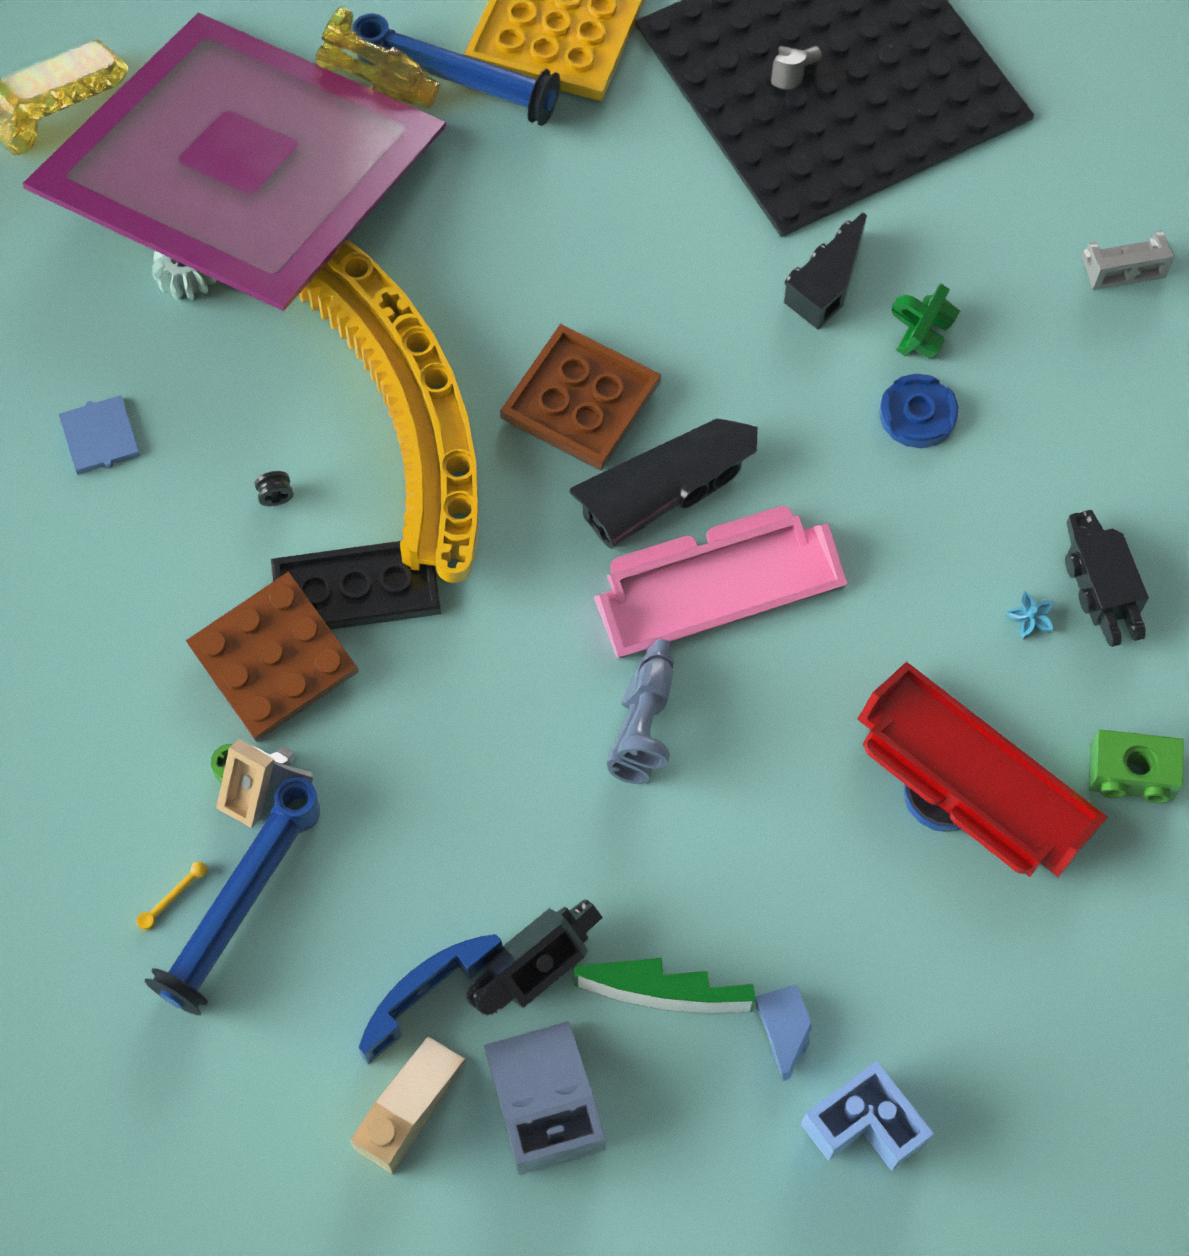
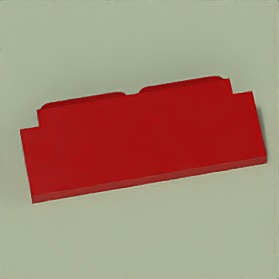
(976, 775)

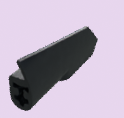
(667, 476)

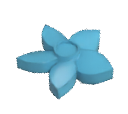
(1032, 615)

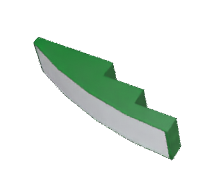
(645, 985)

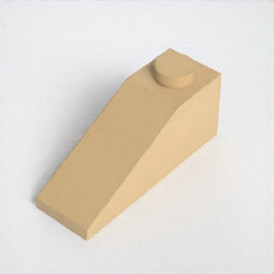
(406, 1105)

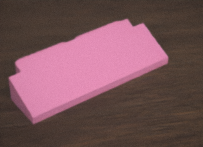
(738, 573)

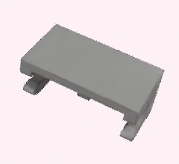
(1127, 263)

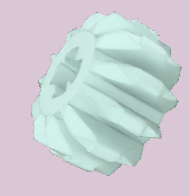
(179, 278)

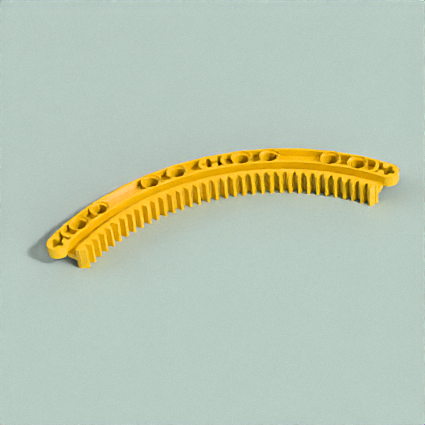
(427, 421)

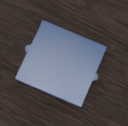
(99, 434)

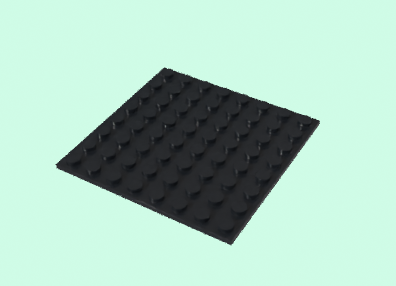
(883, 103)

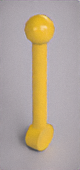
(146, 920)

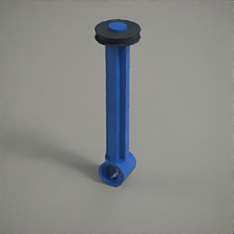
(536, 95)
(237, 897)

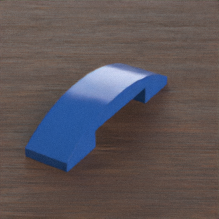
(382, 1027)

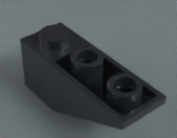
(822, 283)

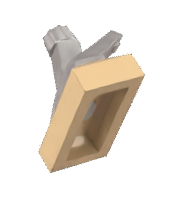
(248, 778)

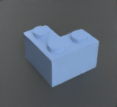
(872, 1108)

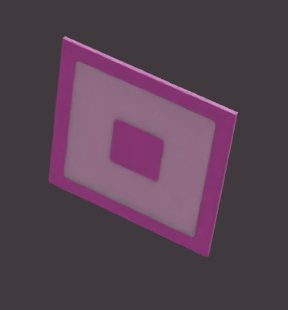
(237, 159)

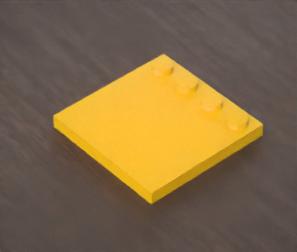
(565, 36)

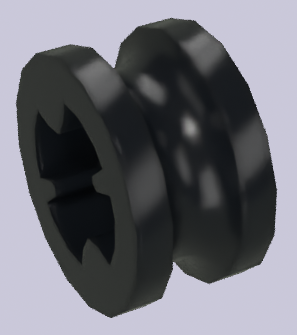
(274, 488)

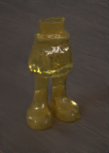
(395, 71)

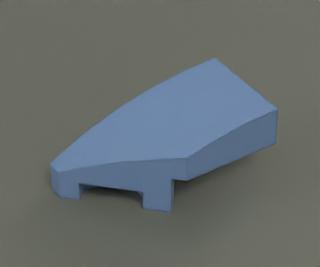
(786, 1026)

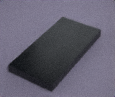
(362, 584)

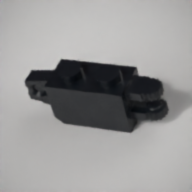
(1106, 577)
(534, 958)

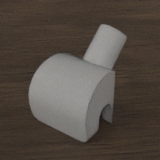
(790, 65)

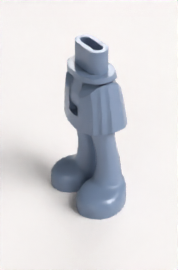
(646, 695)

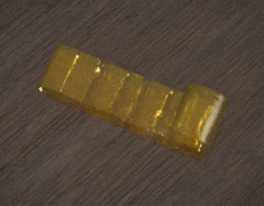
(53, 87)

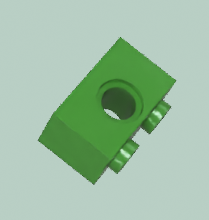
(1156, 755)

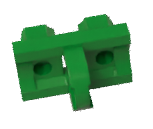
(919, 318)

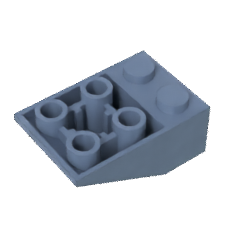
(545, 1098)

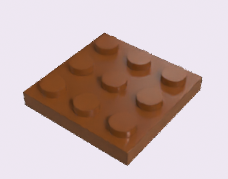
(580, 396)
(272, 656)

